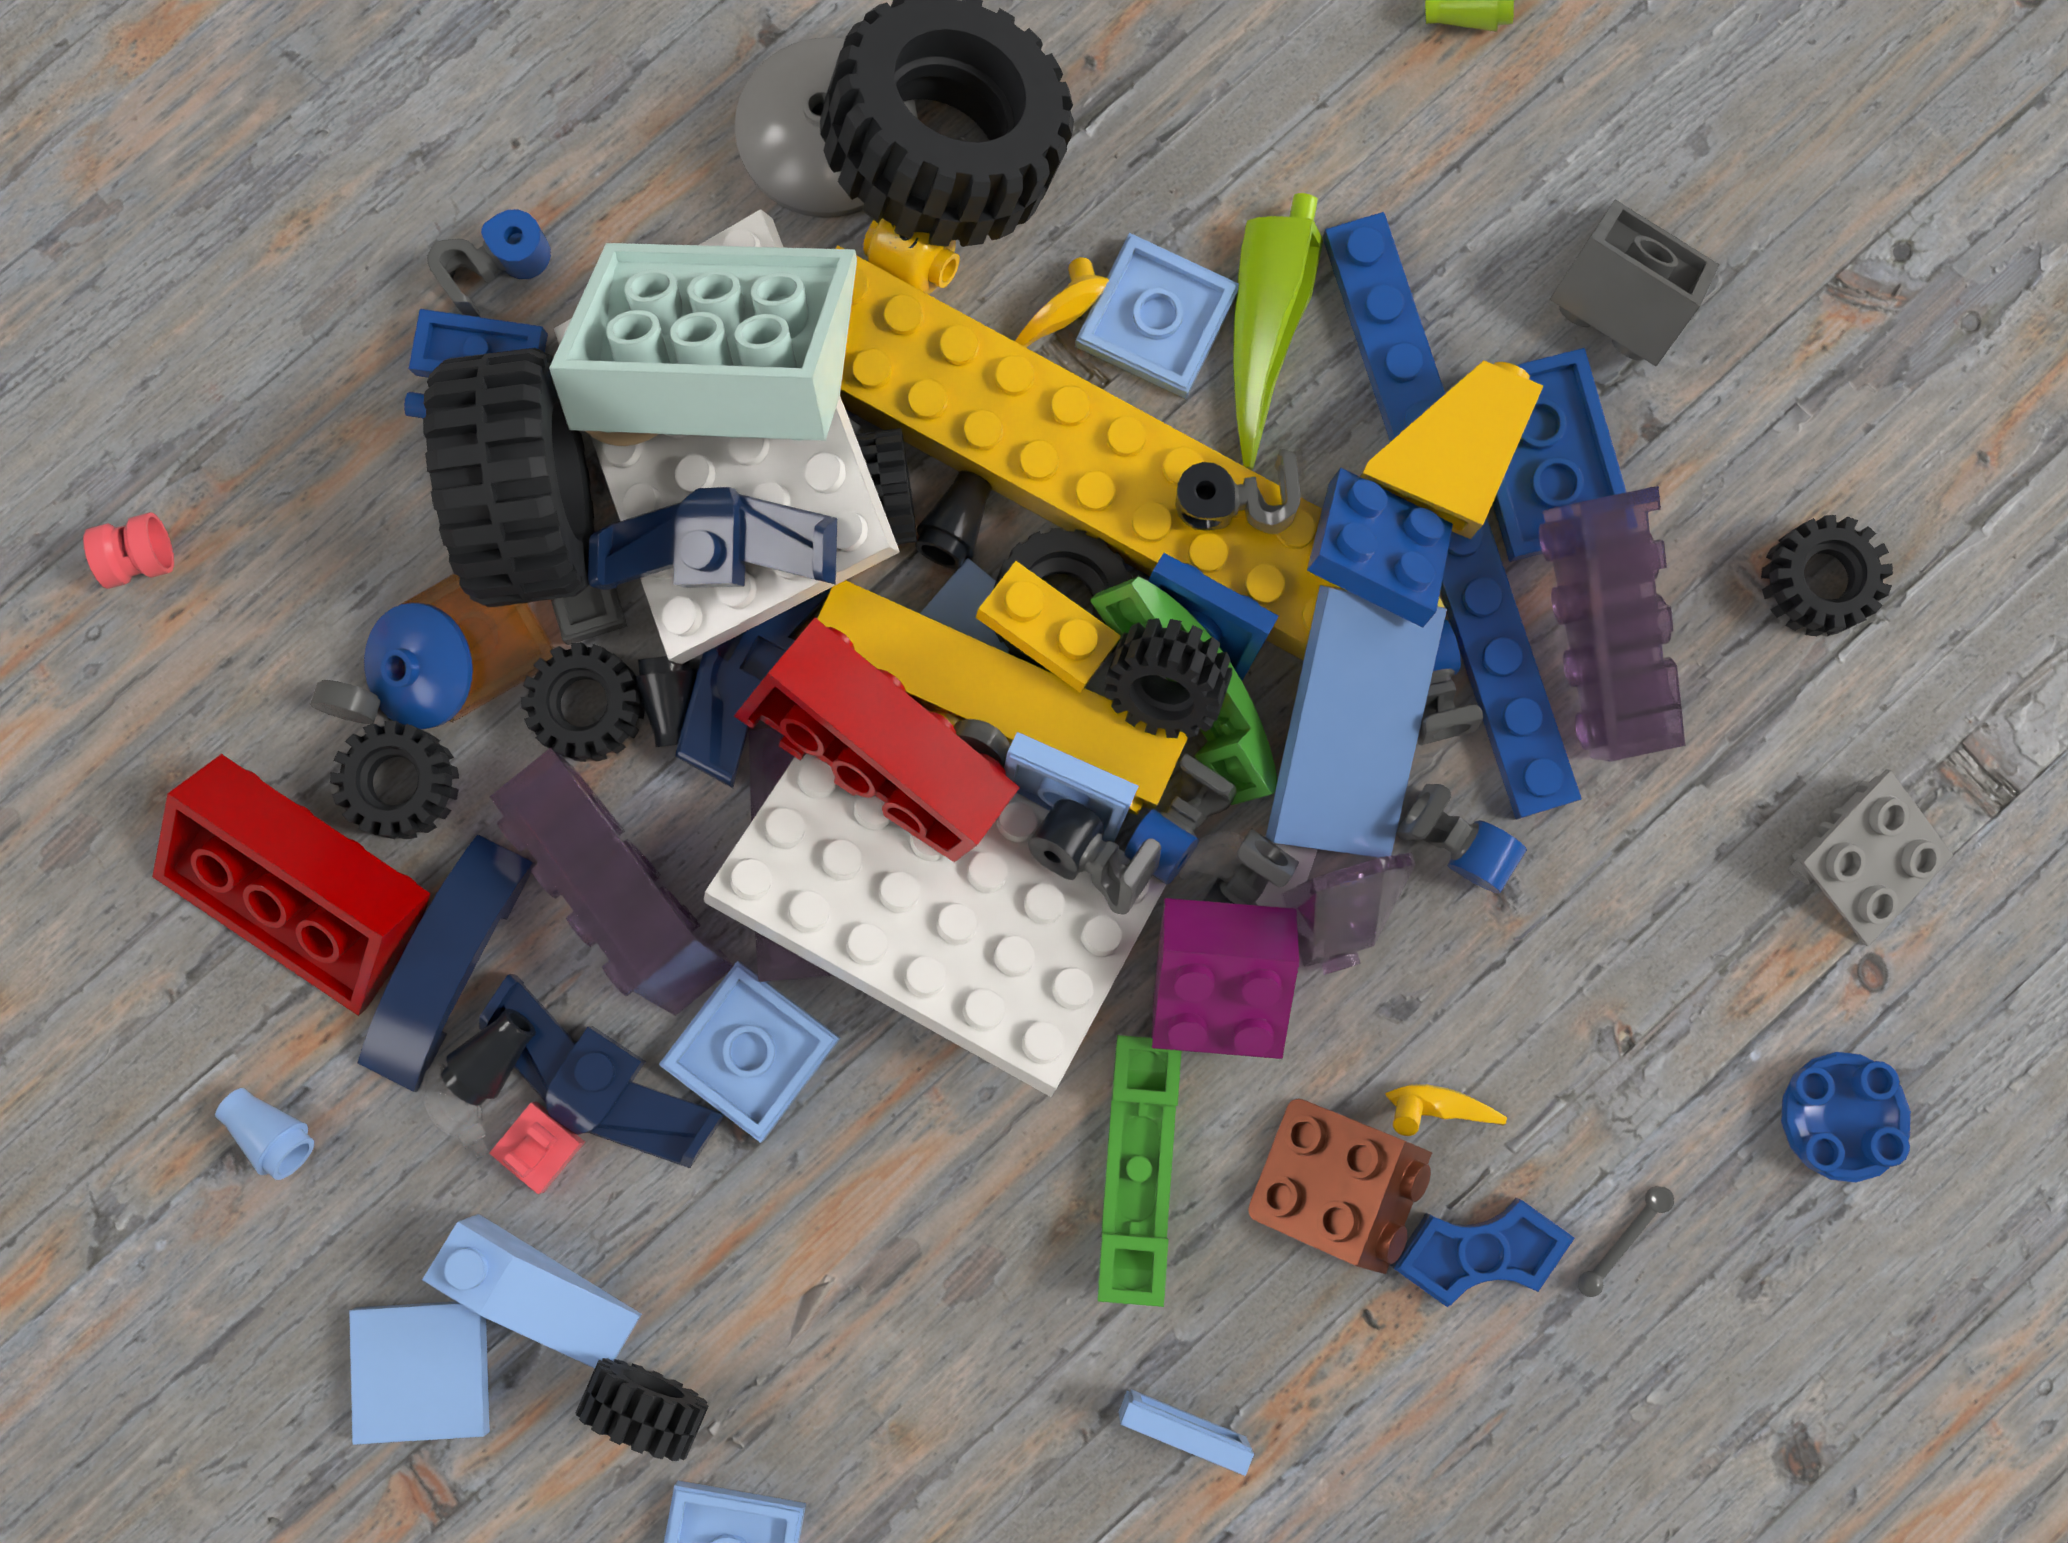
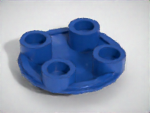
(1847, 1117)

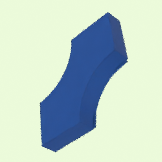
(1454, 1257)

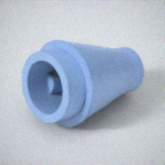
(266, 1135)

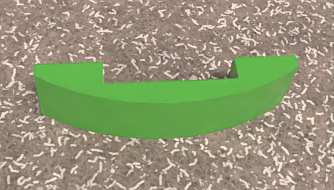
(1237, 740)
(1138, 1173)

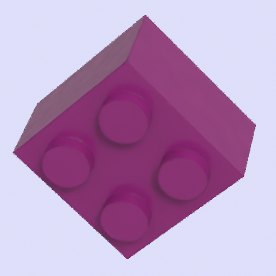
(1225, 978)

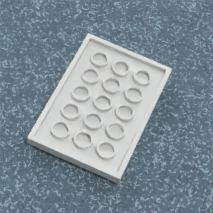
(801, 474)
(968, 948)

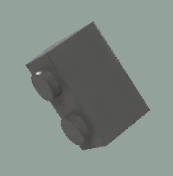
(1635, 284)

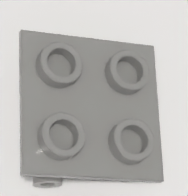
(1873, 856)

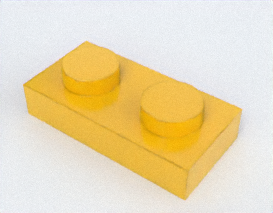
(1047, 626)

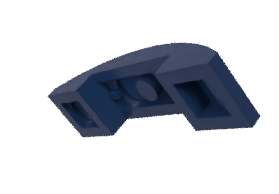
(441, 960)

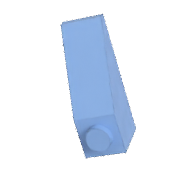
(529, 1292)

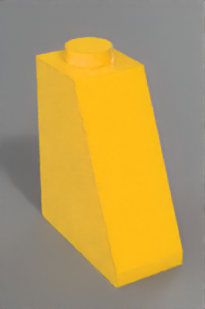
(1460, 446)

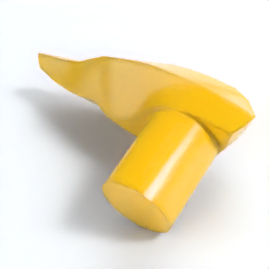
(1066, 305)
(1430, 1100)

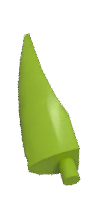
(1273, 292)

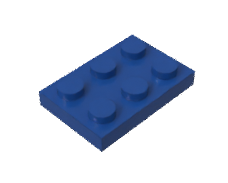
(1561, 454)

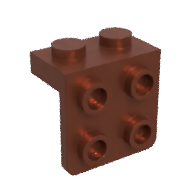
(1340, 1186)

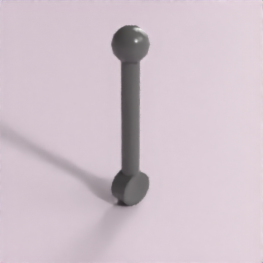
(1657, 1200)

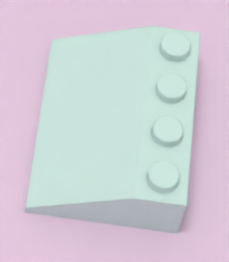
(708, 341)

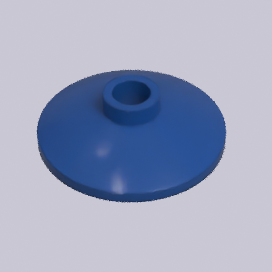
(435, 661)

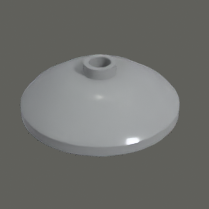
(782, 136)

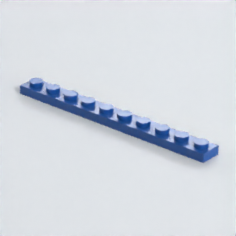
(1474, 577)

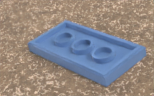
(1353, 726)

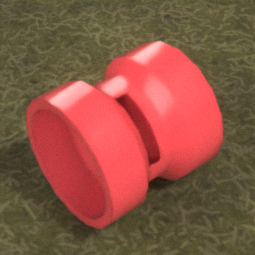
(128, 550)

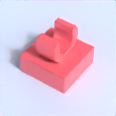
(536, 1148)

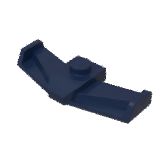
(711, 540)
(725, 679)
(593, 1087)

